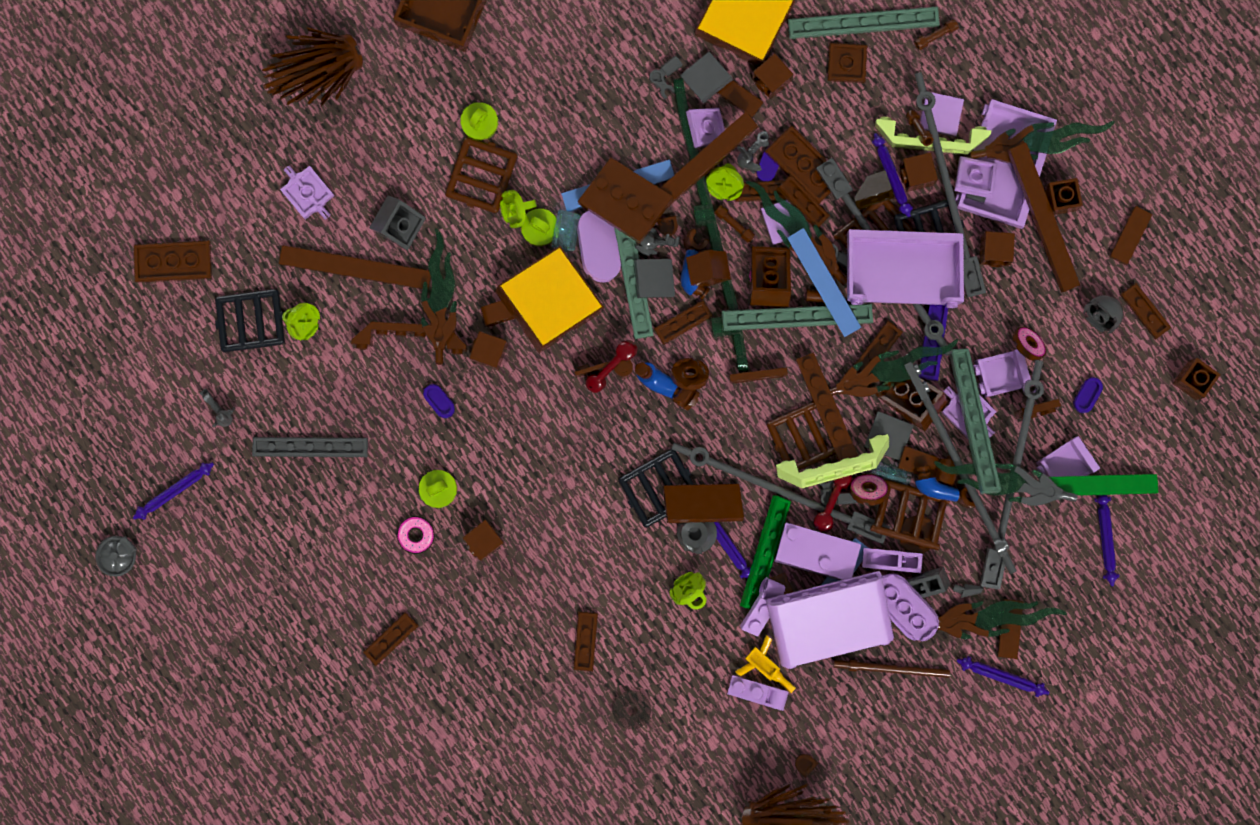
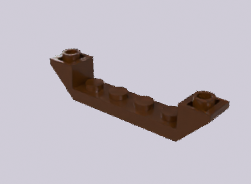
(365, 337)

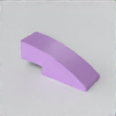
(892, 560)

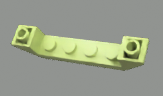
(886, 127)
(789, 472)

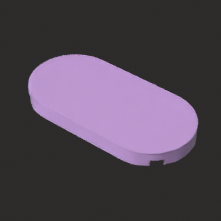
(598, 248)
(909, 609)

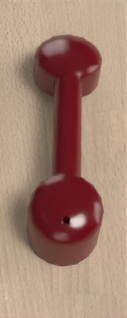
(624, 351)
(823, 521)

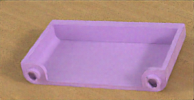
(1008, 201)
(905, 267)
(830, 620)

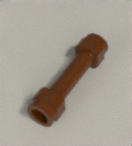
(950, 27)
(924, 136)
(722, 213)

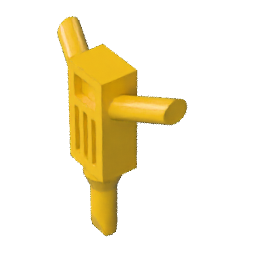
(758, 660)

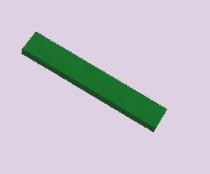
(1108, 484)
(766, 549)

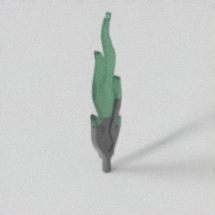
(1018, 480)

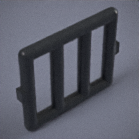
(915, 214)
(237, 299)
(639, 472)

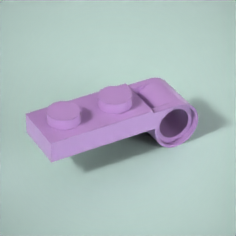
(759, 614)
(758, 693)

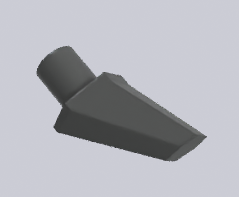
(967, 590)

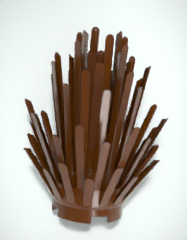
(324, 63)
(791, 813)

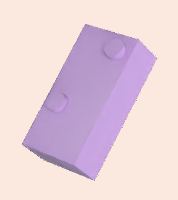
(817, 552)

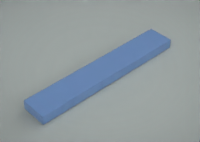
(654, 173)
(824, 282)

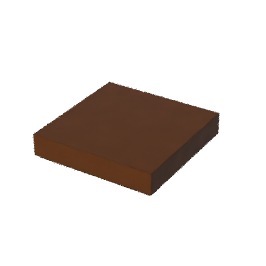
(847, 63)

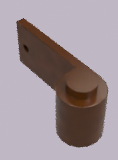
(622, 370)
(914, 459)

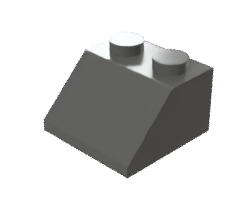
(397, 222)

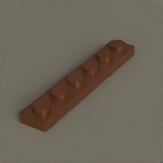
(826, 407)

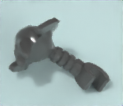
(745, 158)
(653, 240)
(224, 417)

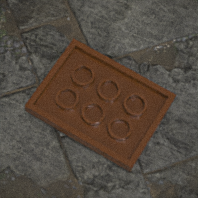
(625, 200)

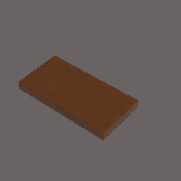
(800, 160)
(172, 261)
(703, 503)

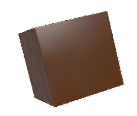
(772, 76)
(918, 172)
(1064, 196)
(997, 249)
(708, 268)
(488, 350)
(1196, 379)
(483, 540)

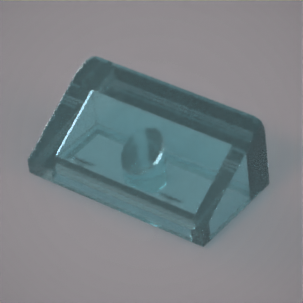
(566, 230)
(892, 473)

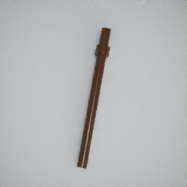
(854, 665)

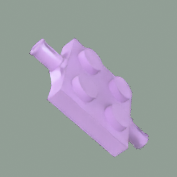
(307, 192)
(954, 412)

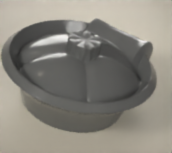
(697, 536)
(115, 556)

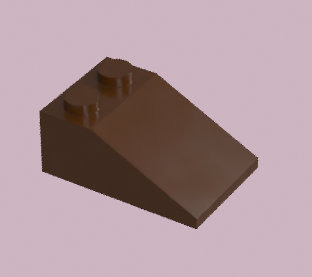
(770, 276)
(907, 402)

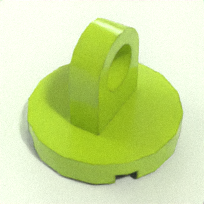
(479, 121)
(725, 183)
(514, 208)
(539, 227)
(301, 321)
(437, 488)
(688, 588)

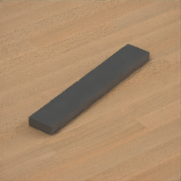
(309, 447)

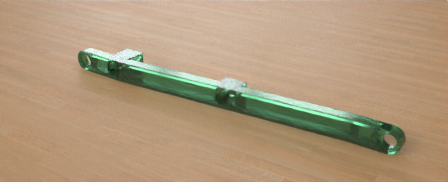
(705, 217)

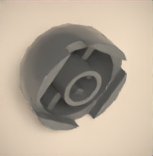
(1104, 313)

